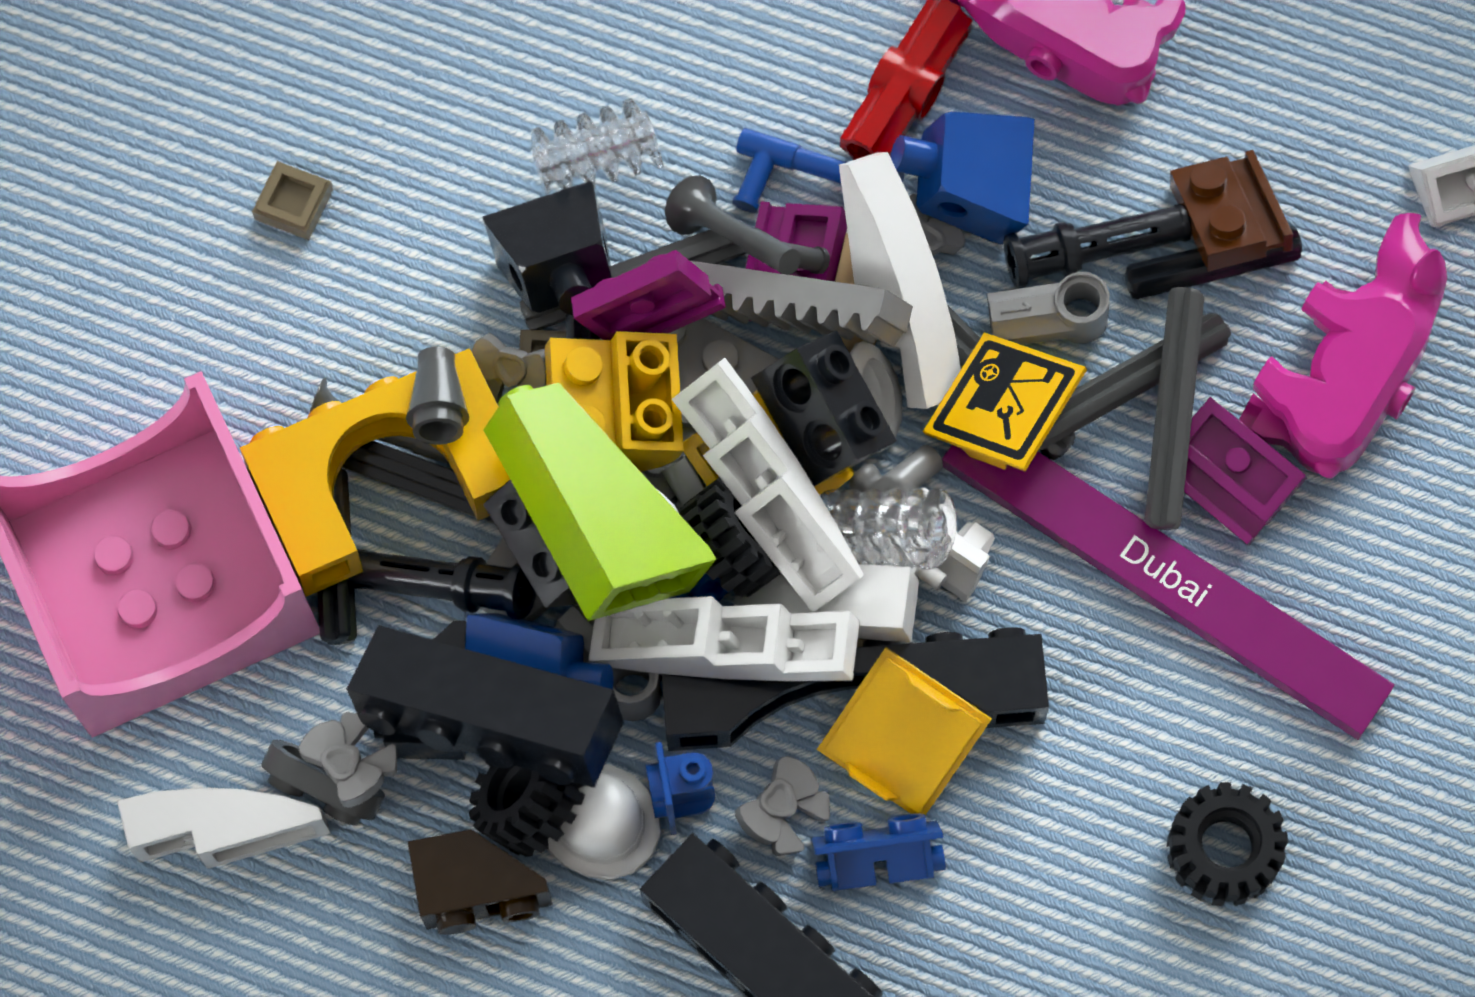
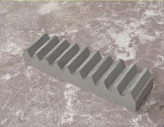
(809, 304)

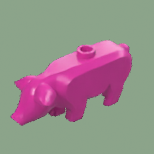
(1084, 43)
(1361, 362)

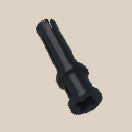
(1068, 256)
(468, 583)

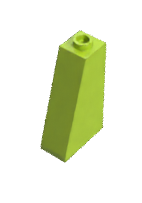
(592, 505)

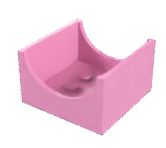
(150, 566)

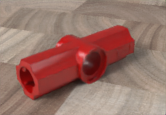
(907, 79)

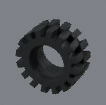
(739, 557)
(522, 808)
(1249, 813)

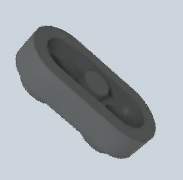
(295, 776)

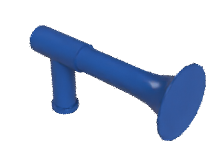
(772, 151)

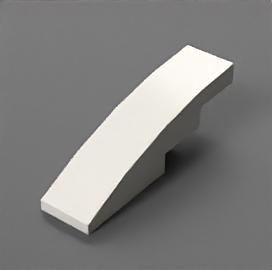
(894, 255)
(770, 484)
(728, 641)

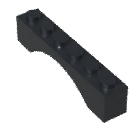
(994, 674)

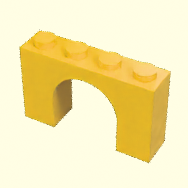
(300, 463)

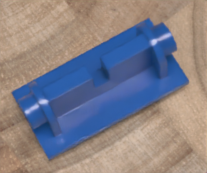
(680, 785)
(854, 850)

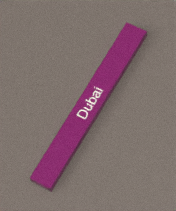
(1183, 587)

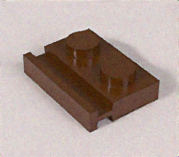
(1231, 210)

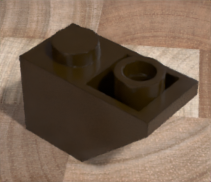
(471, 879)

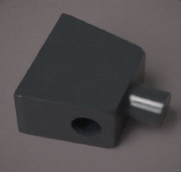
(551, 247)

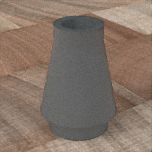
(437, 401)

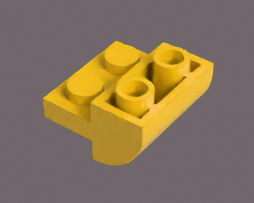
(625, 390)

